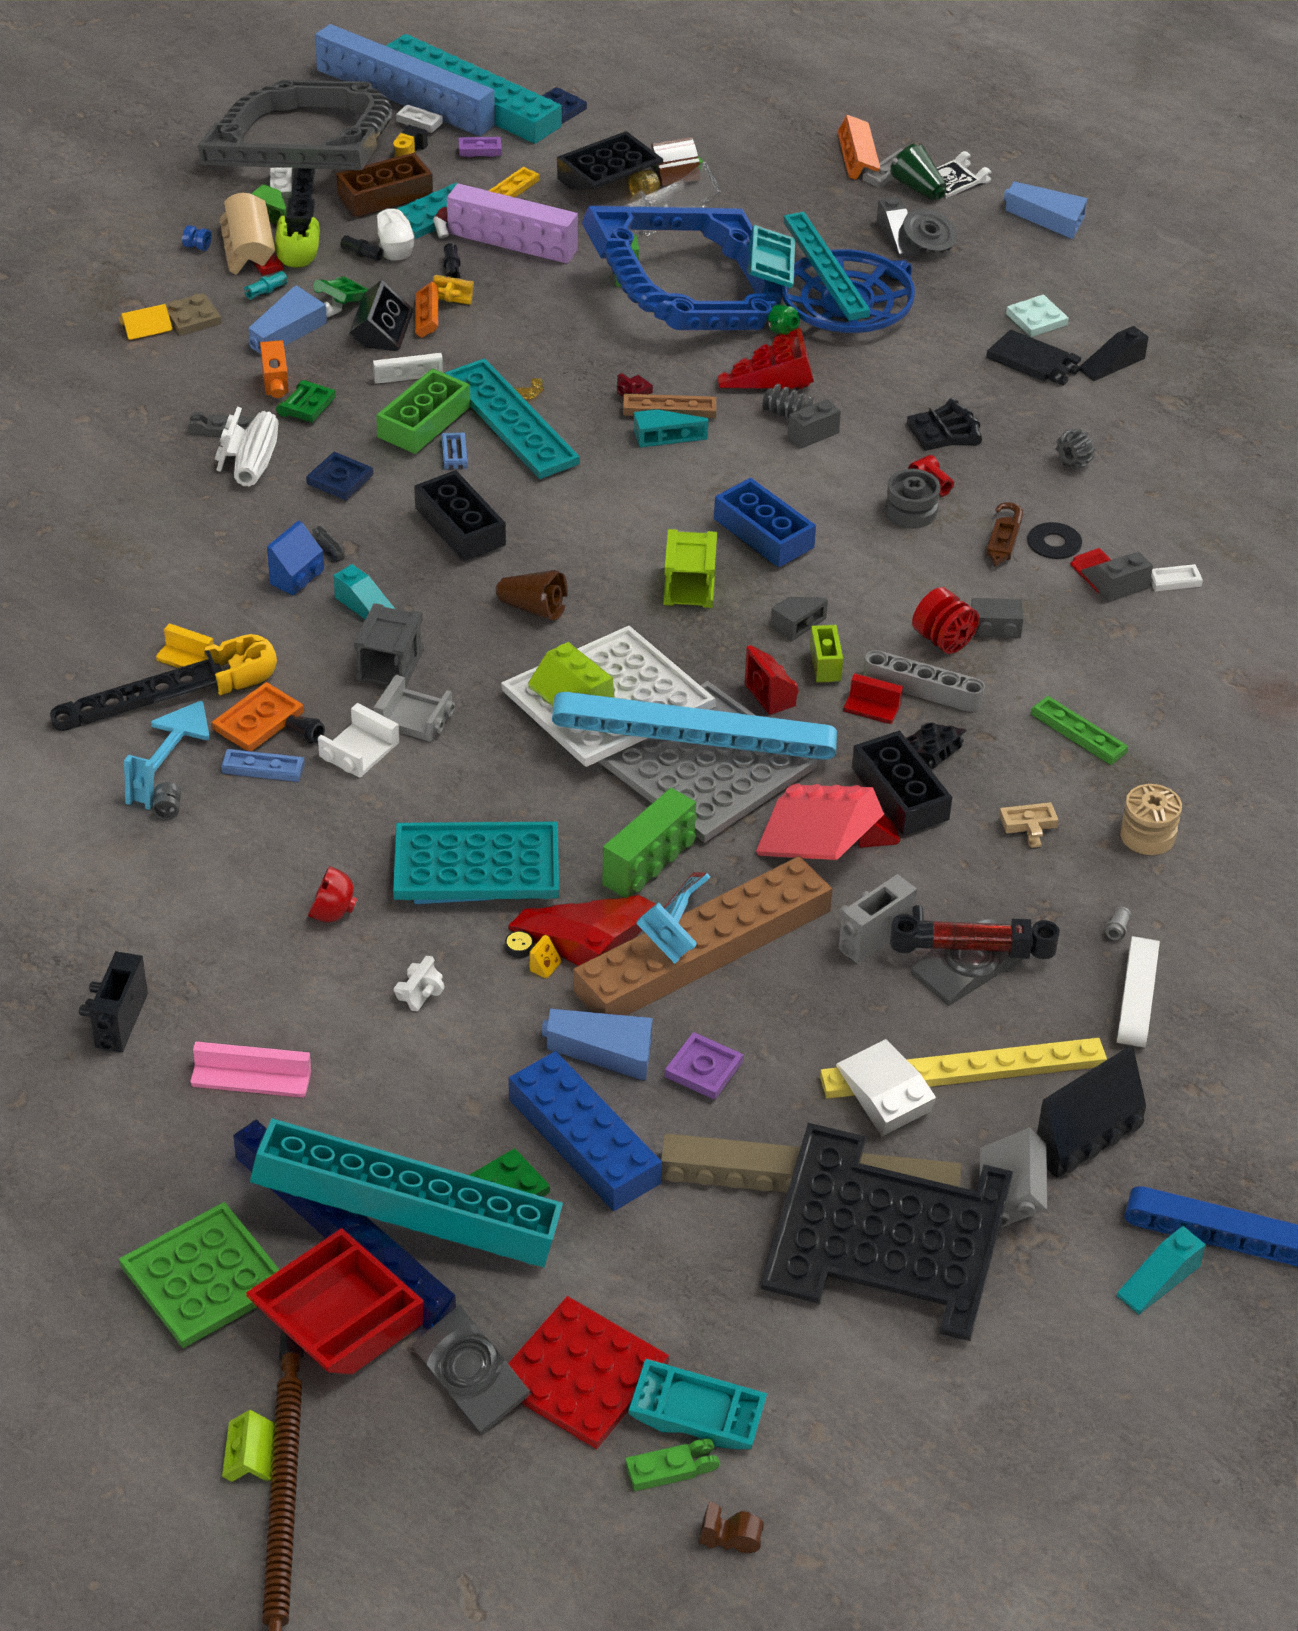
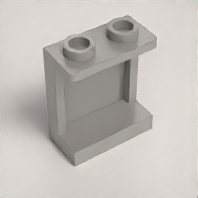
(415, 712)

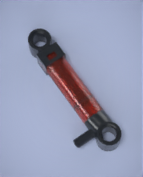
(1017, 938)

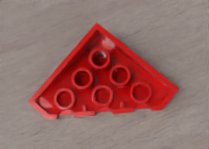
(780, 363)
(585, 929)

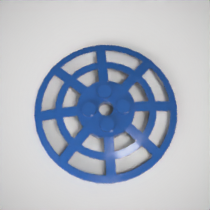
(829, 304)

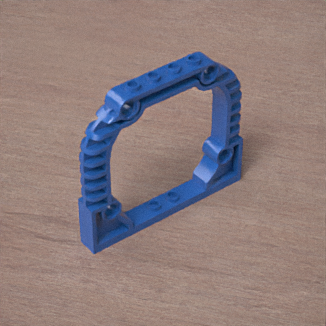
(728, 227)

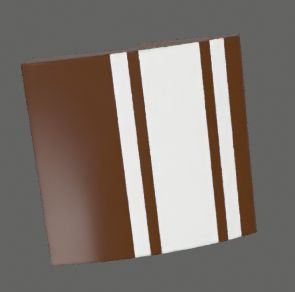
(678, 159)

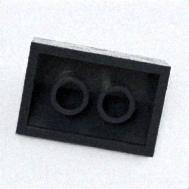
(381, 318)

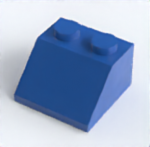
(294, 559)

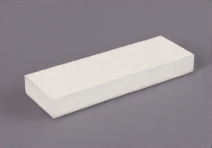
(406, 367)

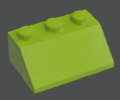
(569, 671)

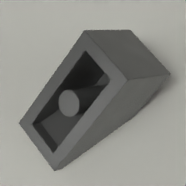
(797, 615)

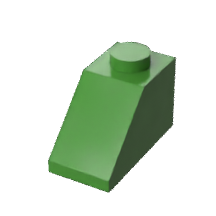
(274, 202)

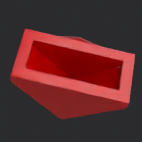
(880, 834)

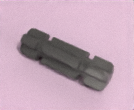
(328, 543)

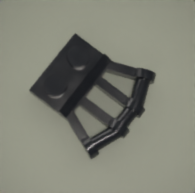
(938, 430)

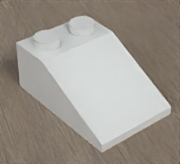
(887, 1087)

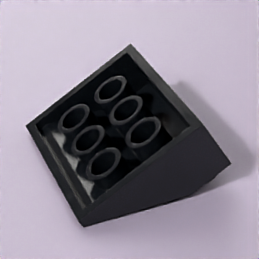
(605, 162)
(1092, 1112)

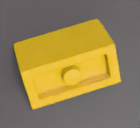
(146, 322)
(183, 646)

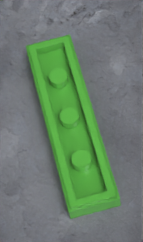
(1079, 730)

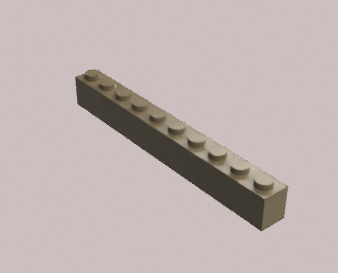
(769, 1165)

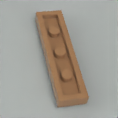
(691, 405)

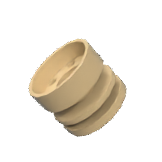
(1151, 819)

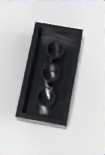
(460, 515)
(902, 782)

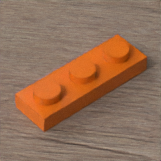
(426, 310)

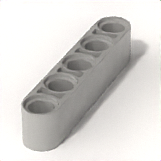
(926, 680)

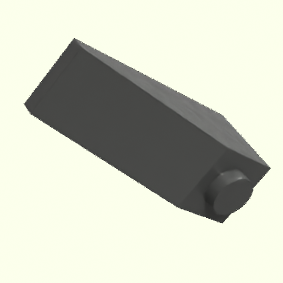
(890, 219)

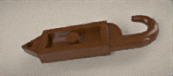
(1004, 534)

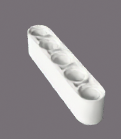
(1138, 992)

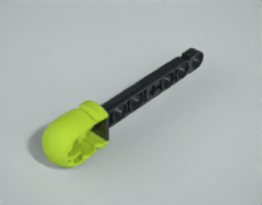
(298, 231)

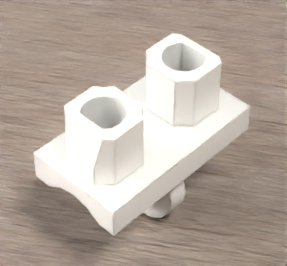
(422, 982)

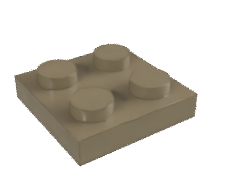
(192, 314)

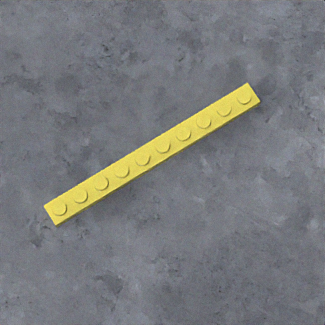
(990, 1064)

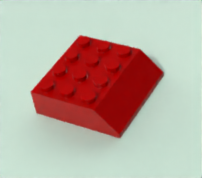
(339, 1304)

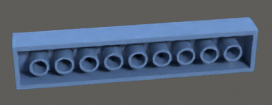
(406, 79)

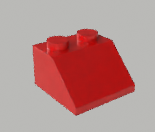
(769, 681)

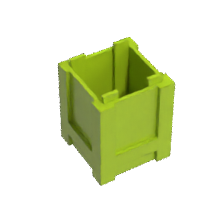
(690, 568)

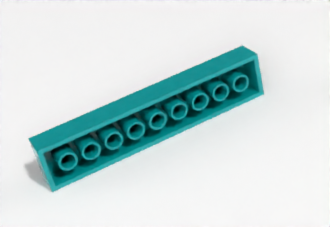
(516, 107)
(406, 1192)

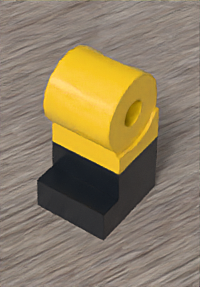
(410, 141)

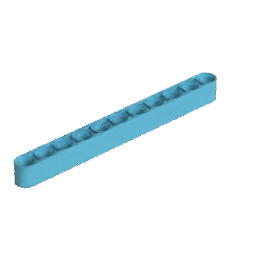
(694, 725)

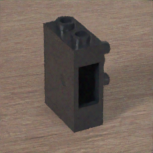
(117, 1001)

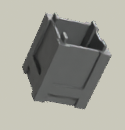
(388, 645)

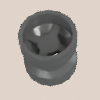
(166, 801)

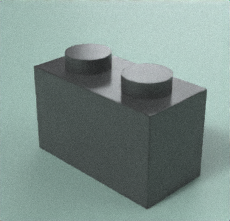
(814, 423)
(999, 617)

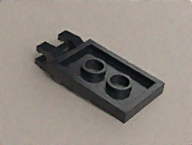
(1034, 357)

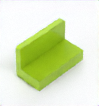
(249, 1447)

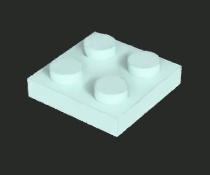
(1037, 315)

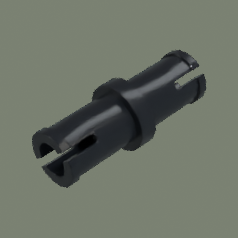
(362, 248)
(451, 261)

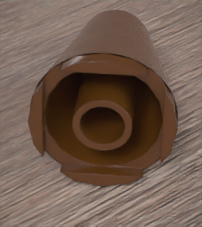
(535, 593)

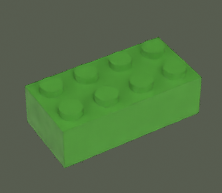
(423, 411)
(649, 843)

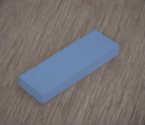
(262, 765)

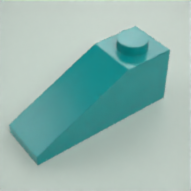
(666, 427)
(358, 591)
(1163, 1270)

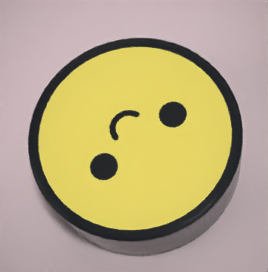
(519, 944)

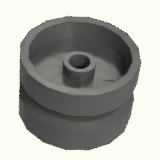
(912, 498)

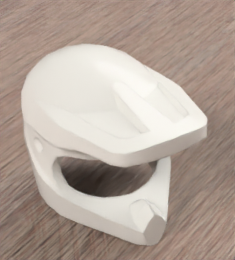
(395, 234)

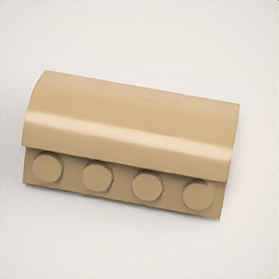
(246, 231)

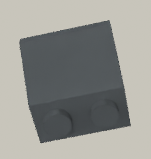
(1120, 576)

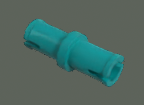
(265, 285)

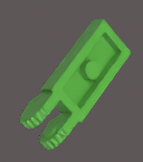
(671, 1464)

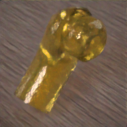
(532, 391)

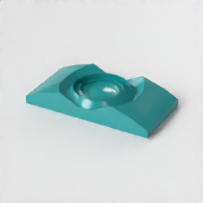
(771, 256)
(697, 1405)

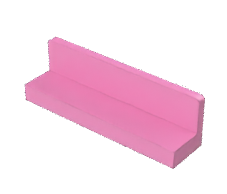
(251, 1069)

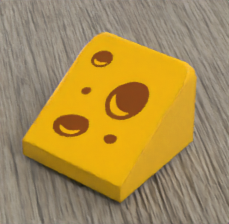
(544, 958)

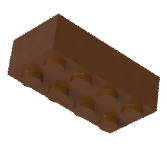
(384, 184)

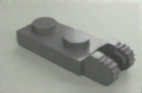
(213, 424)

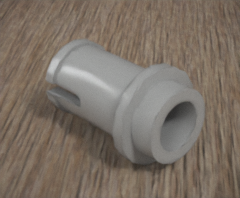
(1116, 927)

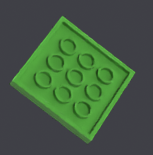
(199, 1273)

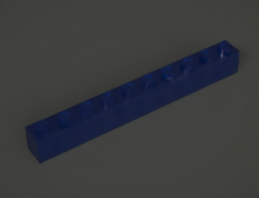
(328, 1219)

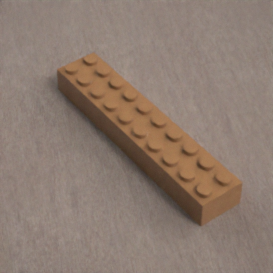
(723, 929)

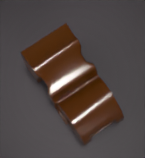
(740, 1531)

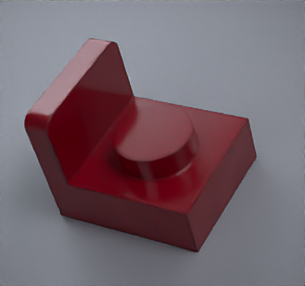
(633, 385)

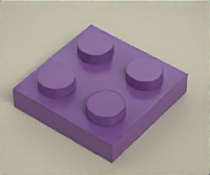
(704, 1065)

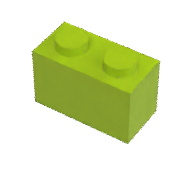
(826, 653)

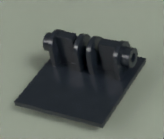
(936, 742)

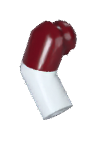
(440, 221)

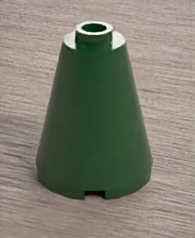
(919, 172)

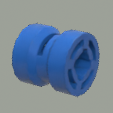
(196, 238)

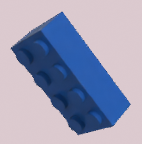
(764, 522)

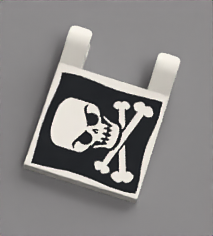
(959, 178)

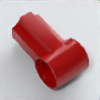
(931, 465)

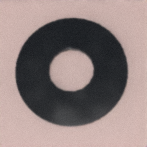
(1070, 548)

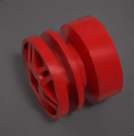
(945, 620)

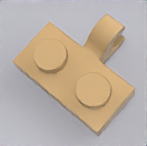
(1029, 818)

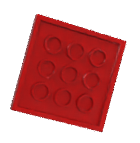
(582, 1371)

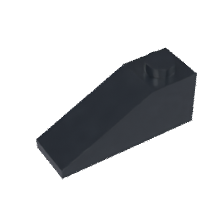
(1117, 353)

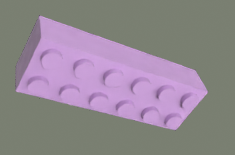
(512, 223)

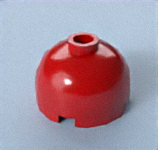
(333, 897)

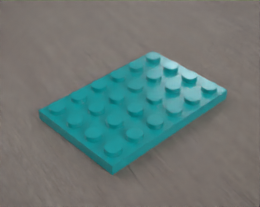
(476, 860)

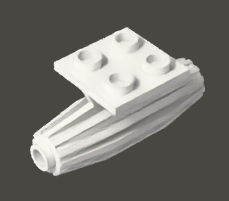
(250, 446)

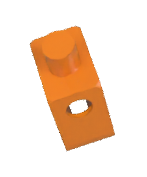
(274, 378)

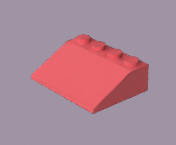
(819, 821)

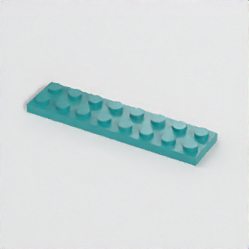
(515, 420)

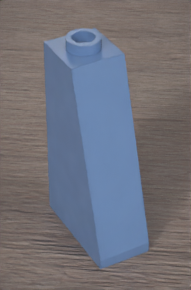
(1046, 207)
(288, 319)
(601, 1039)

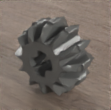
(1075, 448)

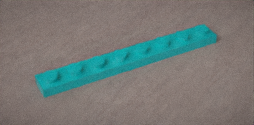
(826, 266)

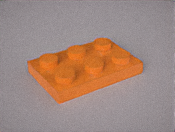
(257, 717)

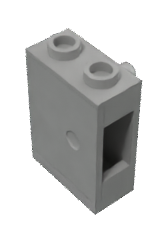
(869, 920)
(1026, 1157)

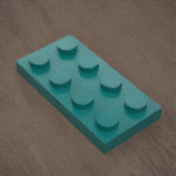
(423, 210)

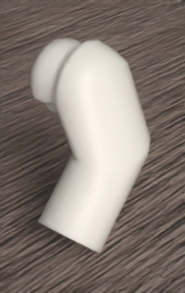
(333, 309)

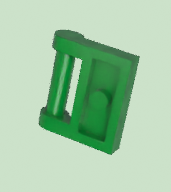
(341, 289)
(311, 405)

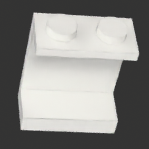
(361, 743)

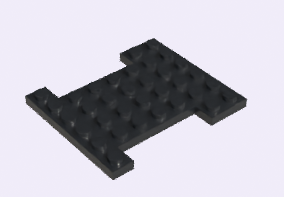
(884, 1230)

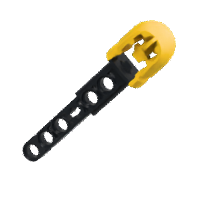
(250, 663)

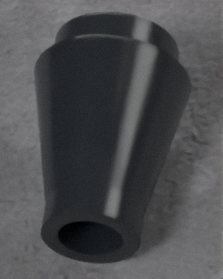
(306, 728)

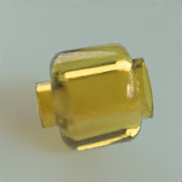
(643, 180)

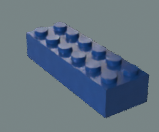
(585, 1131)

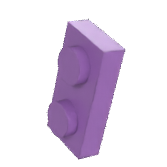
(480, 146)

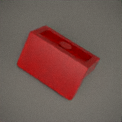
(873, 699)

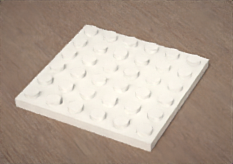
(638, 674)

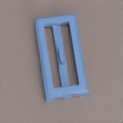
(455, 461)

